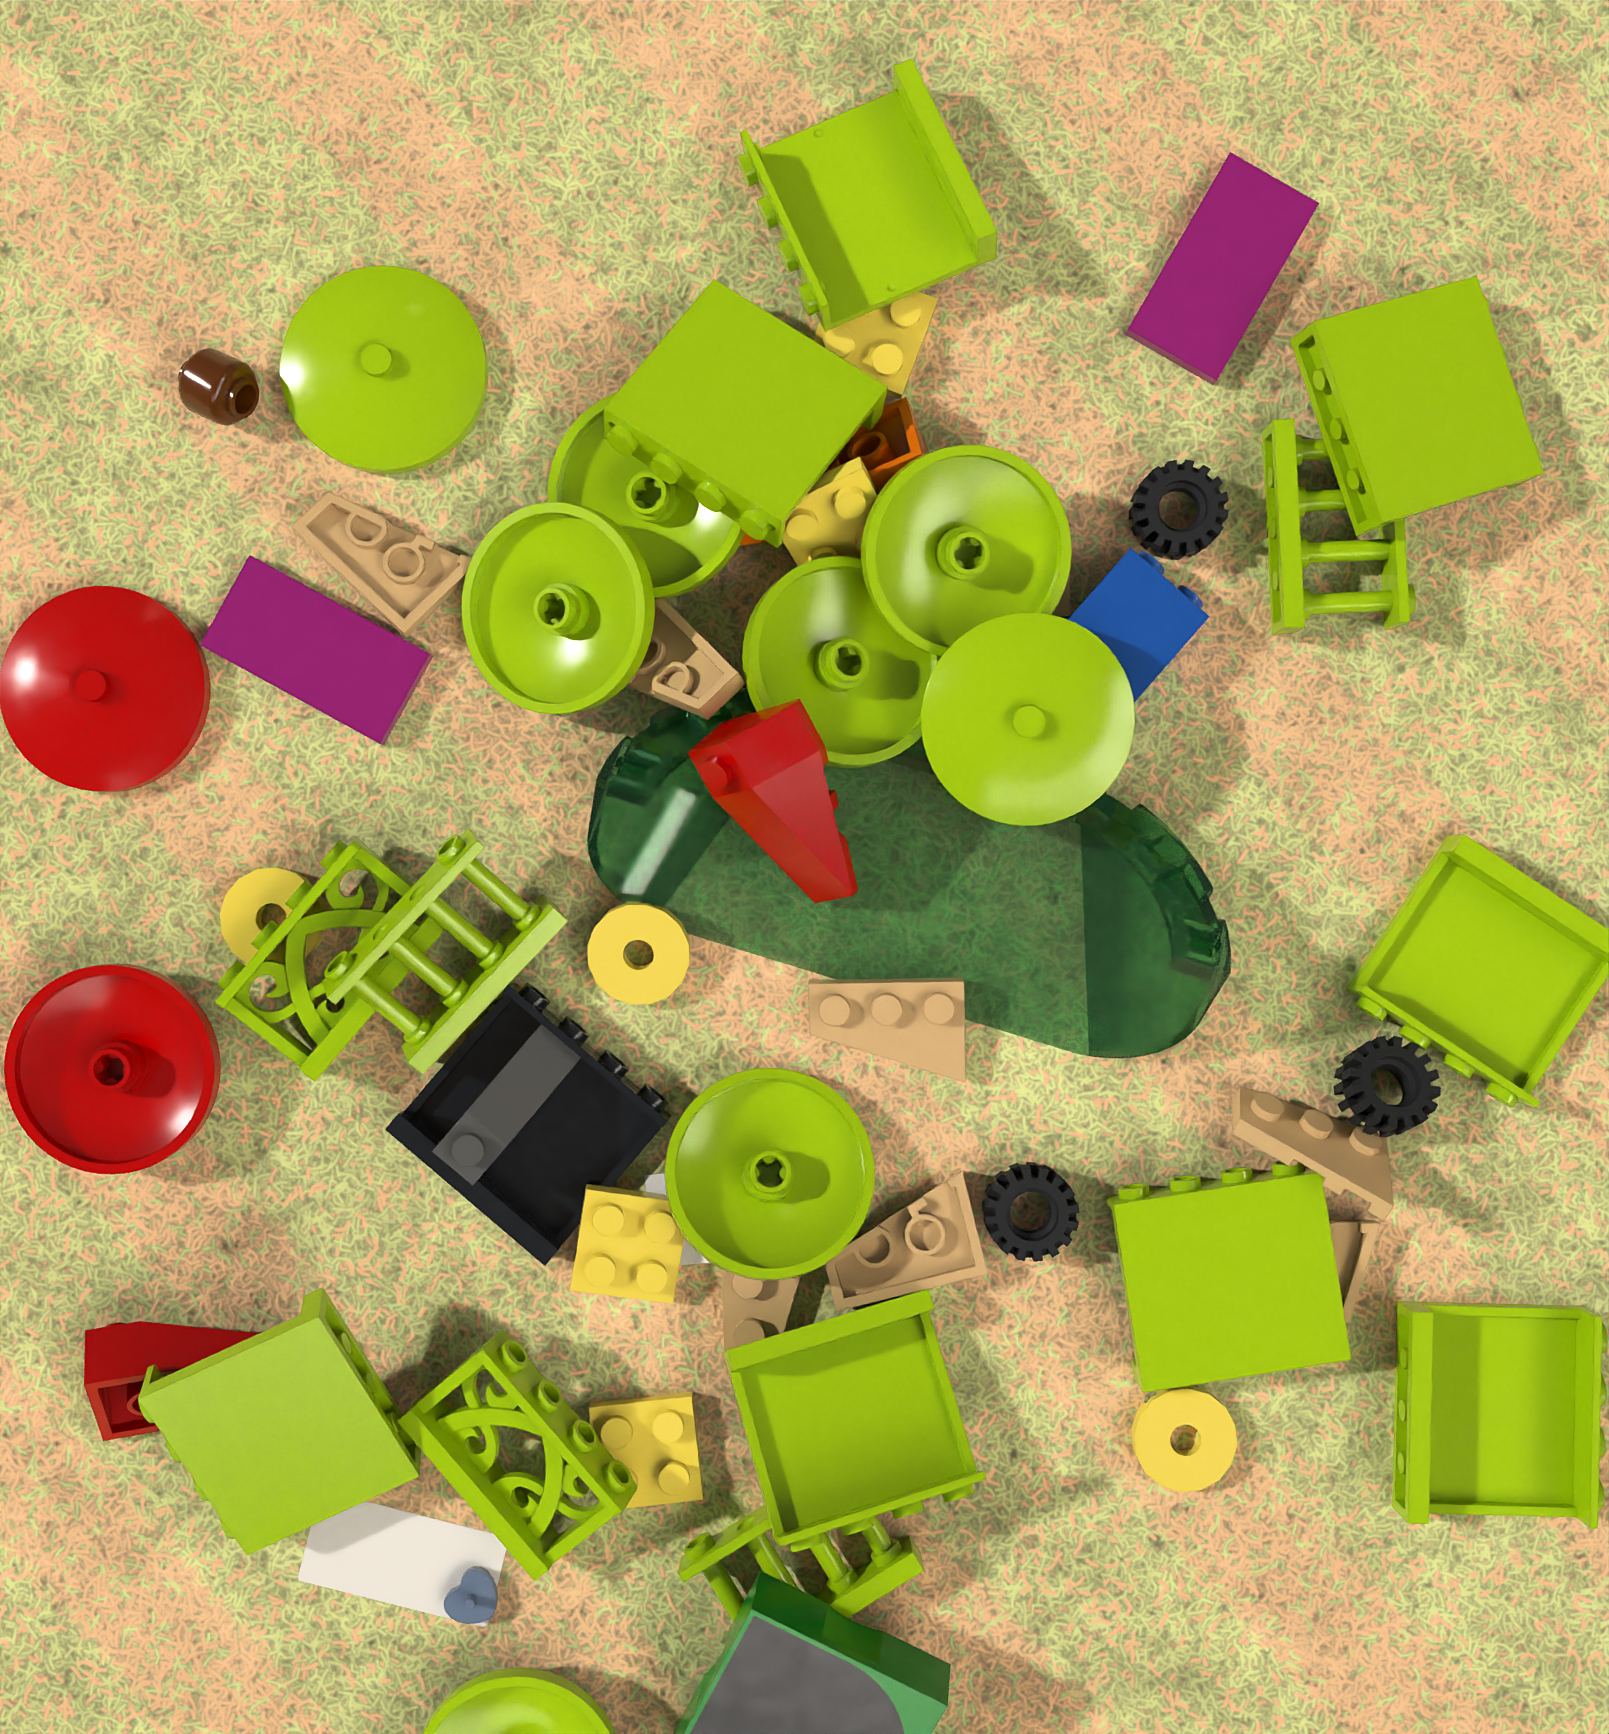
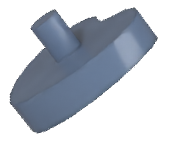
(474, 1597)

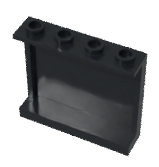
(576, 1138)

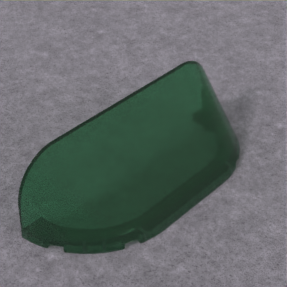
(1062, 928)

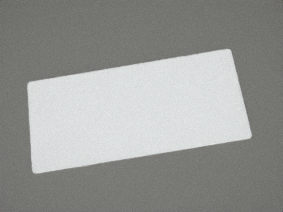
(397, 1556)

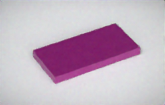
(1222, 268)
(316, 650)

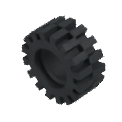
(1200, 488)
(1411, 1075)
(1044, 1239)

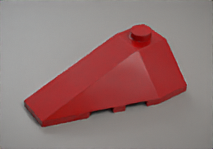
(775, 787)
(118, 1362)

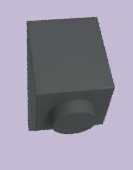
(506, 1105)

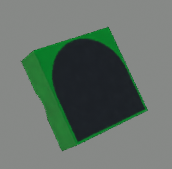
(812, 1671)

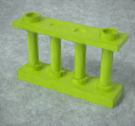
(1291, 553)
(459, 998)
(847, 1588)

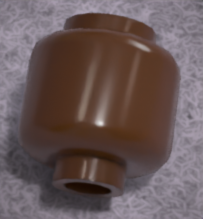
(218, 387)

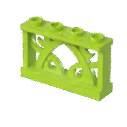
(327, 1027)
(530, 1405)

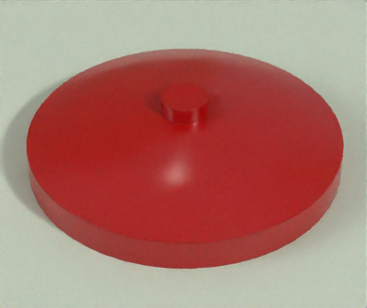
(104, 689)
(112, 1068)

